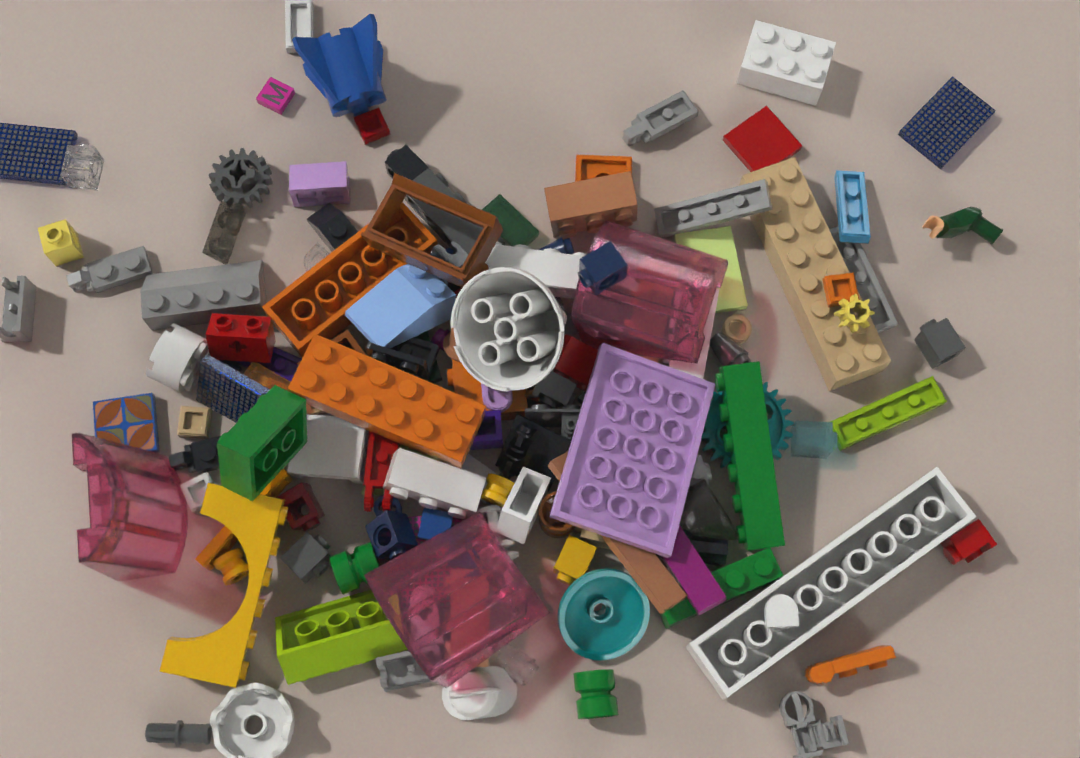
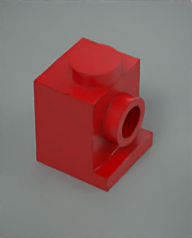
(968, 543)

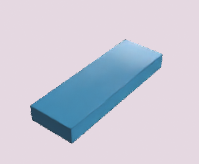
(852, 207)

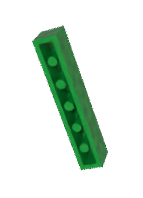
(750, 456)

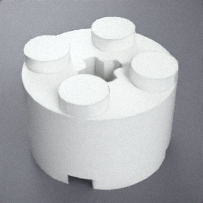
(178, 358)

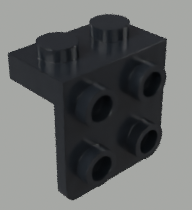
(411, 356)

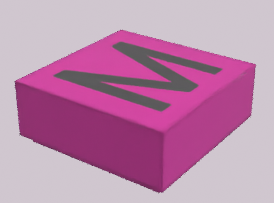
(275, 95)

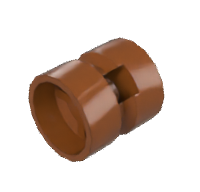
(550, 526)

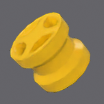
(497, 489)
(232, 566)

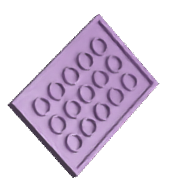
(633, 451)

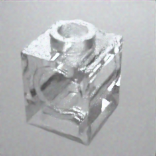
(82, 167)

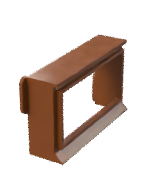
(390, 204)

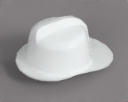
(480, 694)

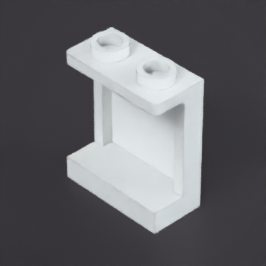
(331, 451)

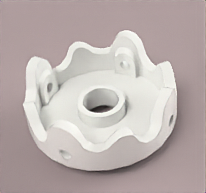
(232, 714)

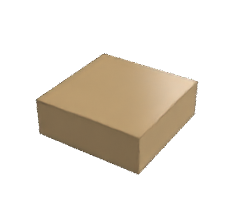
(194, 422)

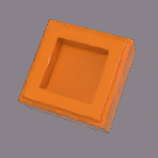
(839, 287)

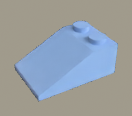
(402, 306)

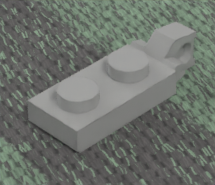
(660, 119)
(112, 271)

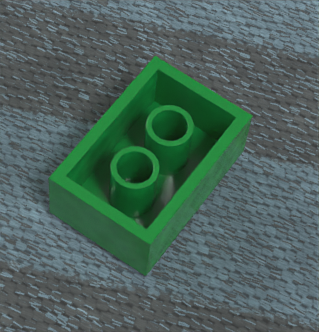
(262, 442)

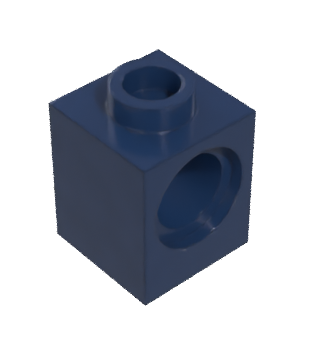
(602, 268)
(391, 535)

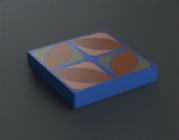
(128, 421)

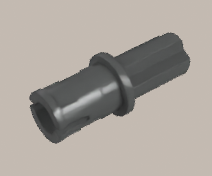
(178, 733)

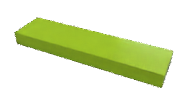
(888, 412)

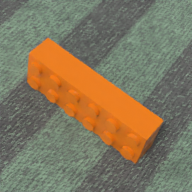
(334, 284)
(387, 401)

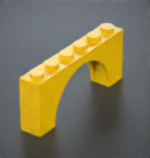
(222, 653)

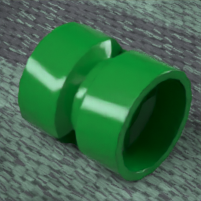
(351, 568)
(596, 694)

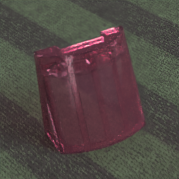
(659, 303)
(133, 510)
(456, 599)

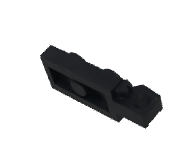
(197, 457)

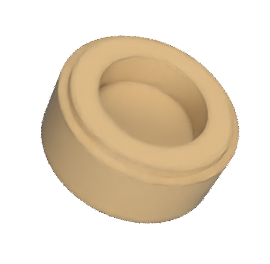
(737, 328)

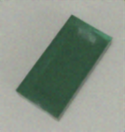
(515, 226)

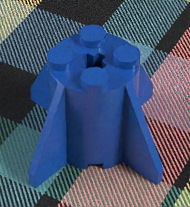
(346, 67)

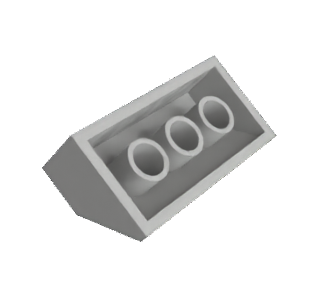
(196, 293)

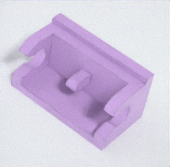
(319, 184)

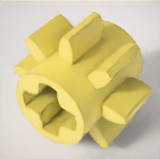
(858, 307)

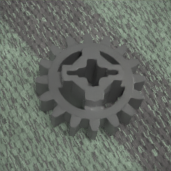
(232, 171)

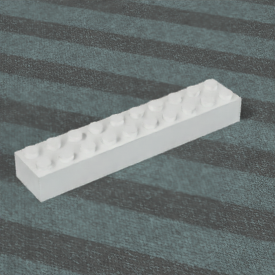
(832, 581)

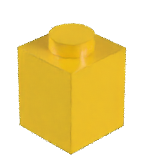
(573, 560)

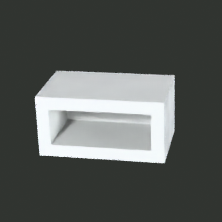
(523, 505)

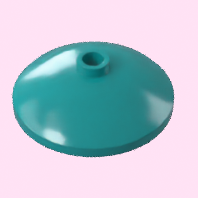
(615, 626)

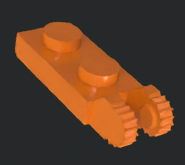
(848, 664)

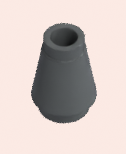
(728, 351)

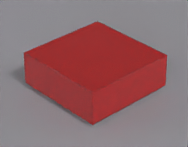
(372, 126)

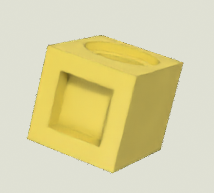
(60, 242)

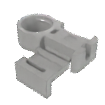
(810, 736)

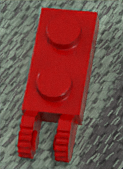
(377, 464)

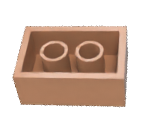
(590, 203)

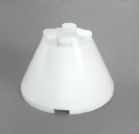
(507, 329)

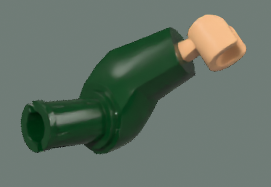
(960, 222)

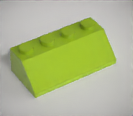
(334, 637)

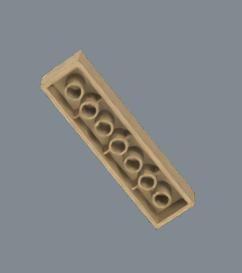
(801, 256)

